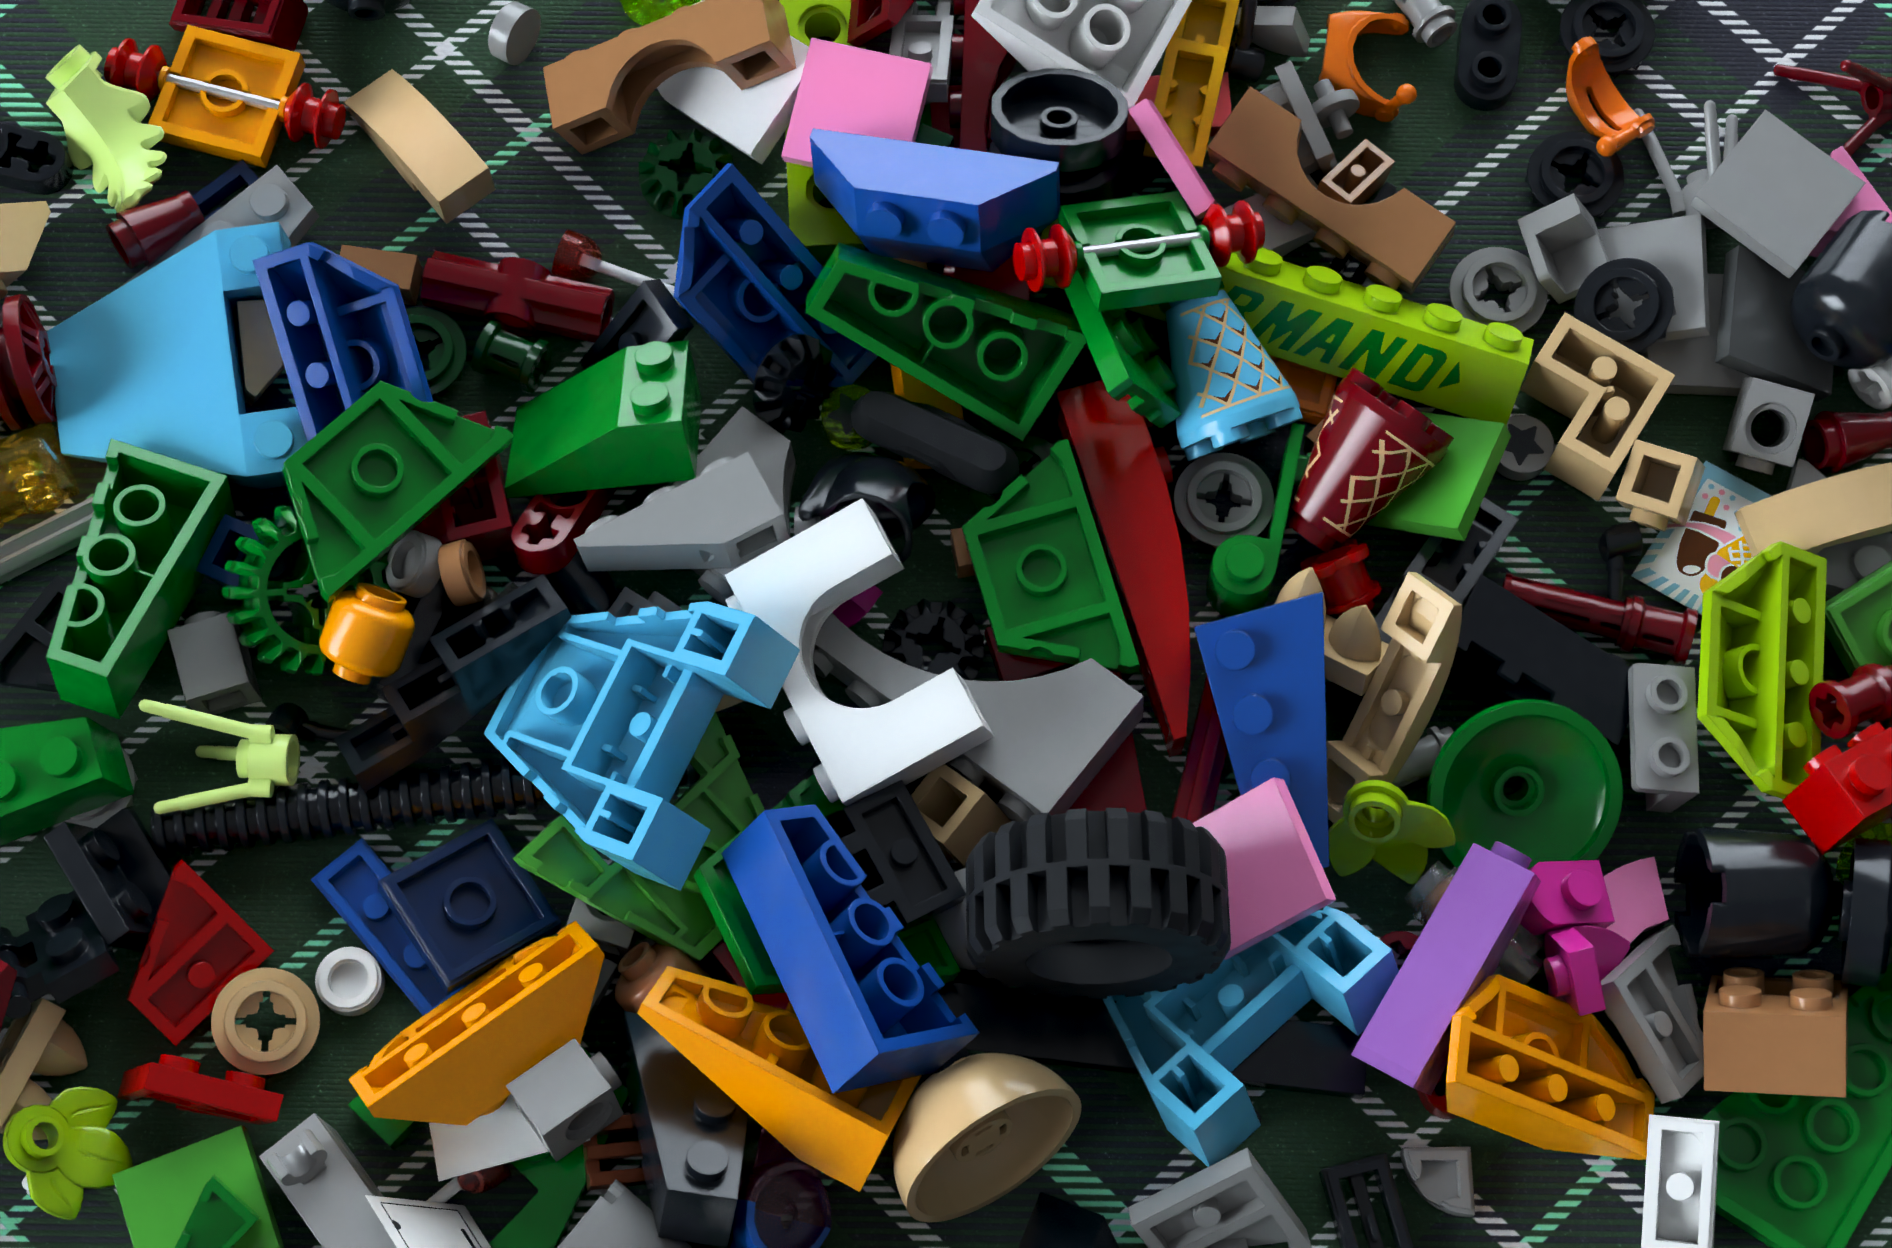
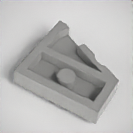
(1657, 1016)
(1219, 1208)

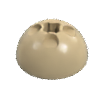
(979, 1133)

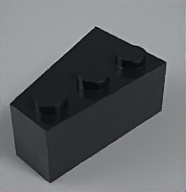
(1521, 653)
(686, 1135)

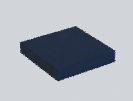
(468, 906)

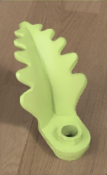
(106, 129)

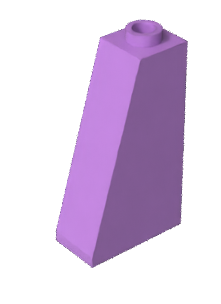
(1447, 964)

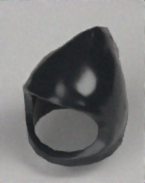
(887, 485)

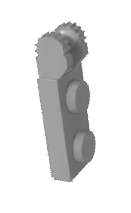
(928, 40)

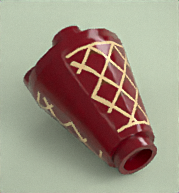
(1362, 460)

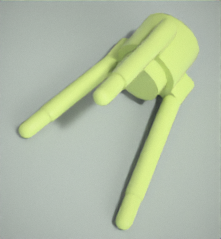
(263, 757)

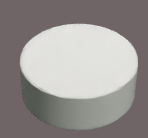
(350, 981)

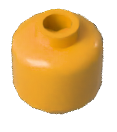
(367, 633)

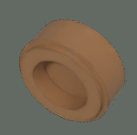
(462, 572)

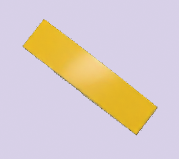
(1194, 74)

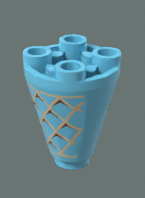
(1223, 378)

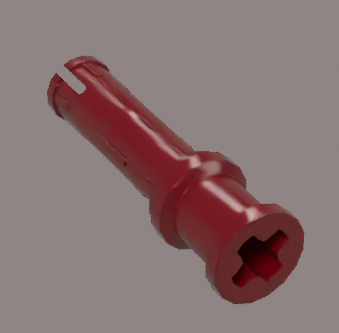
(1628, 622)
(1845, 704)

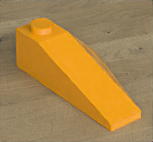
(773, 1074)

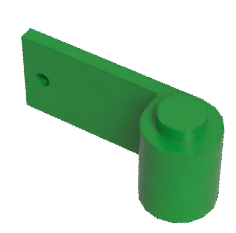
(1247, 563)

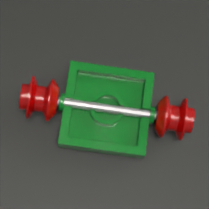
(1139, 249)

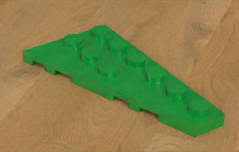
(1810, 1165)

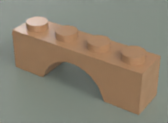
(602, 89)
(1391, 237)

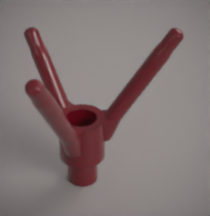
(1872, 86)

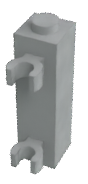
(327, 1186)

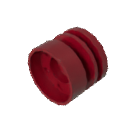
(25, 367)

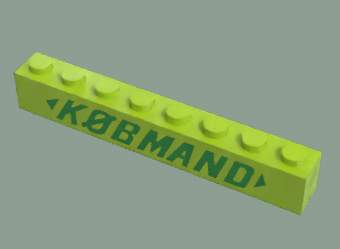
(1398, 343)

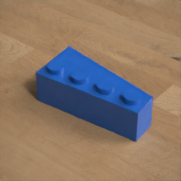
(1272, 702)
(839, 954)

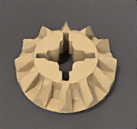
(288, 1043)

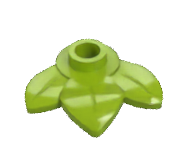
(1391, 836)
(77, 1153)

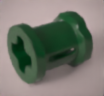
(511, 356)

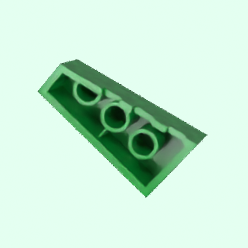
(953, 335)
(133, 574)
(57, 773)

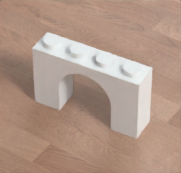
(859, 748)

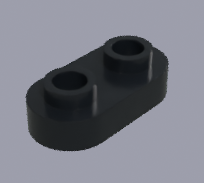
(1487, 47)

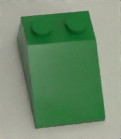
(611, 425)

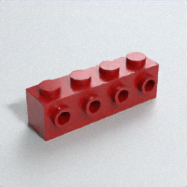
(1845, 789)

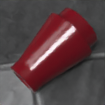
(153, 228)
(1845, 438)

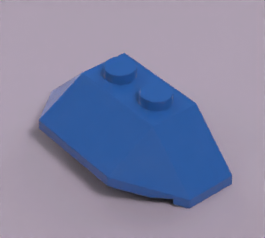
(934, 198)
(750, 279)
(337, 331)

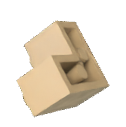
(1604, 393)

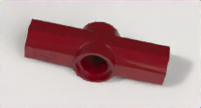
(518, 295)

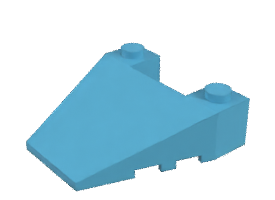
(164, 365)
(618, 714)
(1201, 1031)

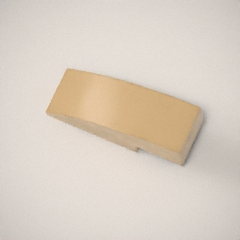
(421, 145)

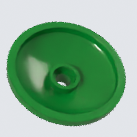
(1566, 791)

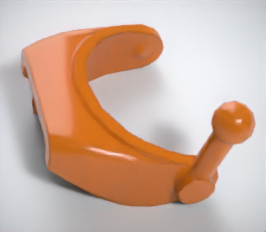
(1340, 65)
(1588, 76)

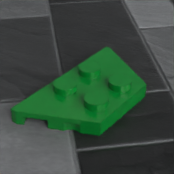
(1126, 357)
(379, 477)
(1048, 571)

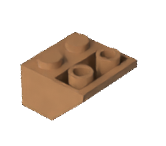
(1776, 1033)

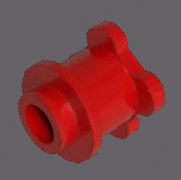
(1344, 577)

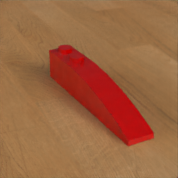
(1140, 540)

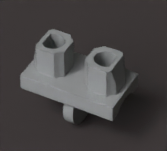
(1329, 110)

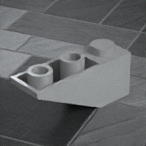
(698, 525)

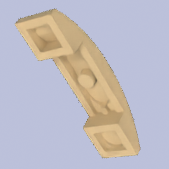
(1822, 512)
(1401, 693)

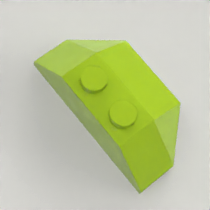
(1762, 661)

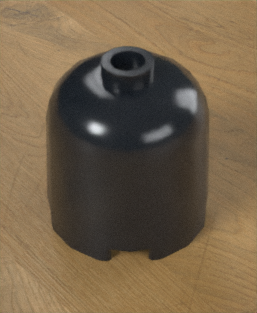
(1847, 295)
(1753, 894)

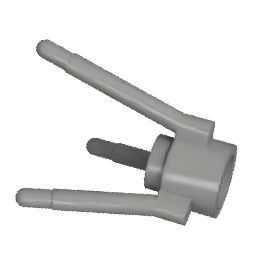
(1680, 198)

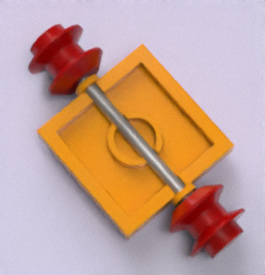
(227, 94)

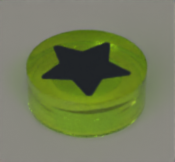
(837, 417)

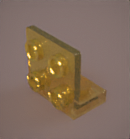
(33, 473)

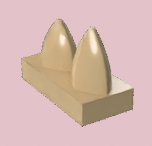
(1350, 642)
(38, 1045)

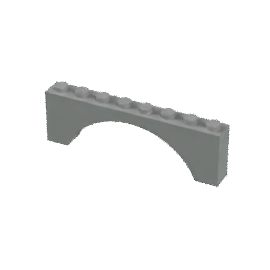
(1046, 728)

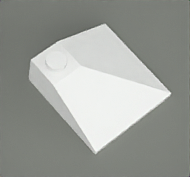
(1098, 37)

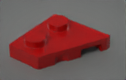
(191, 955)
(178, 1082)

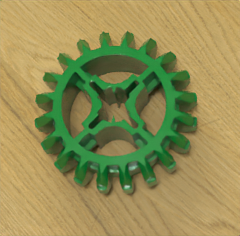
(256, 590)

